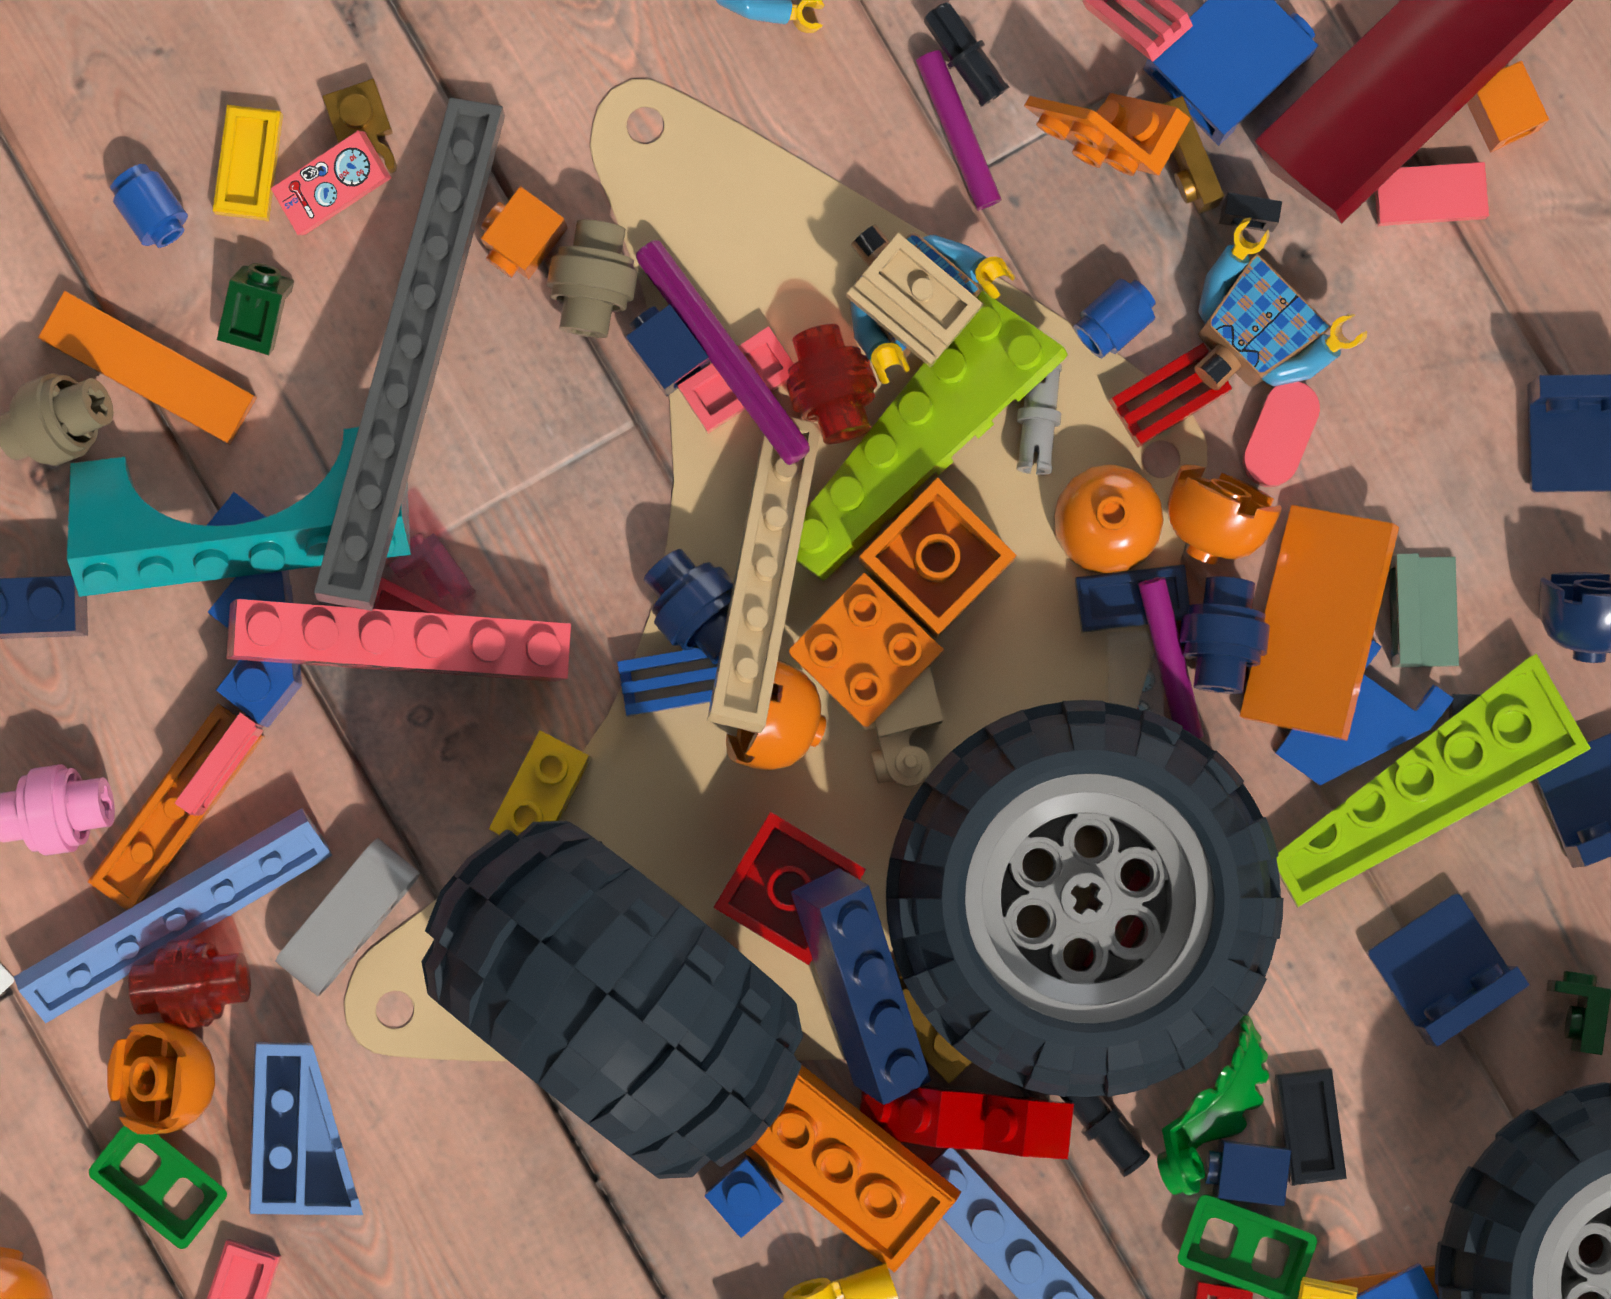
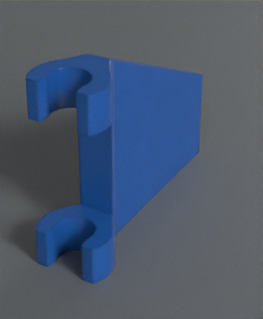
(1376, 727)

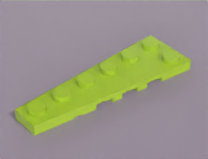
(925, 425)
(1467, 763)

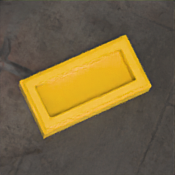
(247, 162)

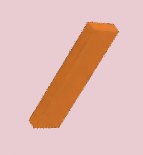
(147, 367)
(160, 825)

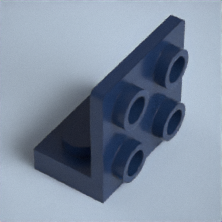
(1569, 433)
(1581, 803)
(1445, 970)

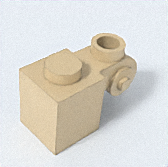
(912, 710)

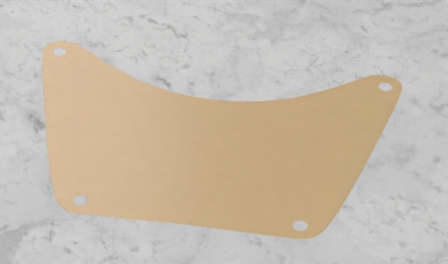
(774, 250)

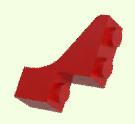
(976, 1121)

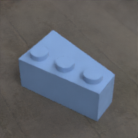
(294, 1138)

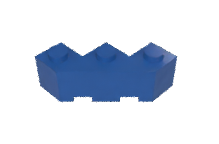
(255, 686)

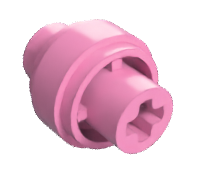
(55, 809)

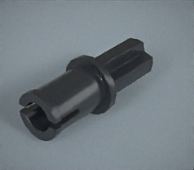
(965, 53)

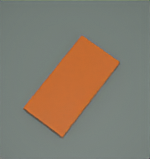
(1320, 621)
(853, 1171)

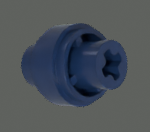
(690, 602)
(1224, 635)

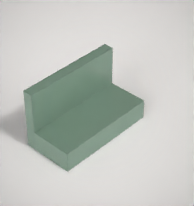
(1423, 611)

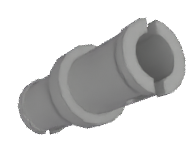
(1038, 424)

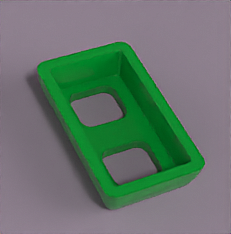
(148, 1199)
(1237, 1267)

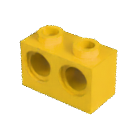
(541, 785)

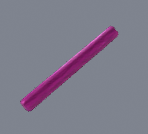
(723, 352)

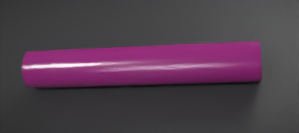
(958, 130)
(1170, 655)

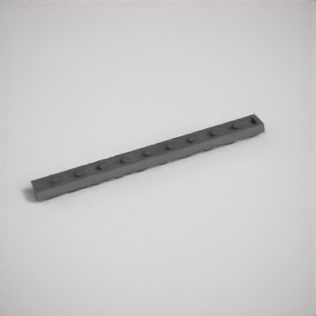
(409, 356)

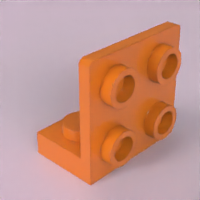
(1122, 133)
(865, 650)

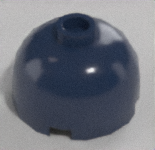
(1578, 613)

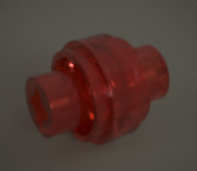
(831, 383)
(189, 983)

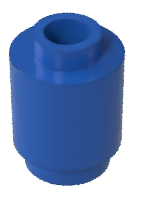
(148, 206)
(1115, 317)

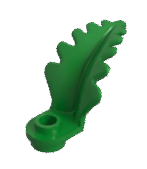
(1214, 1113)

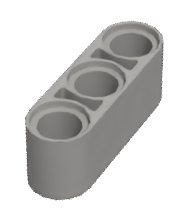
(347, 917)

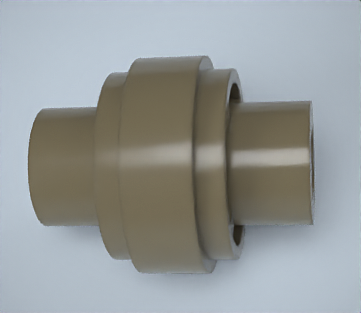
(592, 278)
(54, 419)

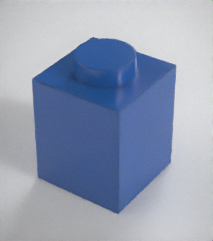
(744, 1196)

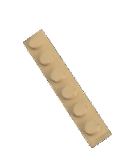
(762, 586)

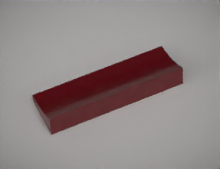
(1395, 94)

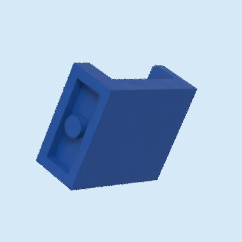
(1232, 60)

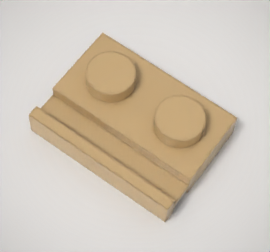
(914, 300)

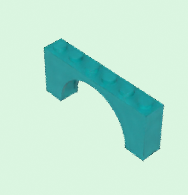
(128, 545)

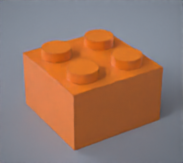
(937, 558)

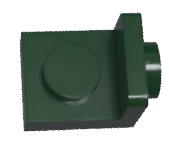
(254, 307)
(1588, 1019)

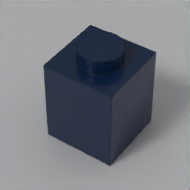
(666, 348)
(1248, 1172)

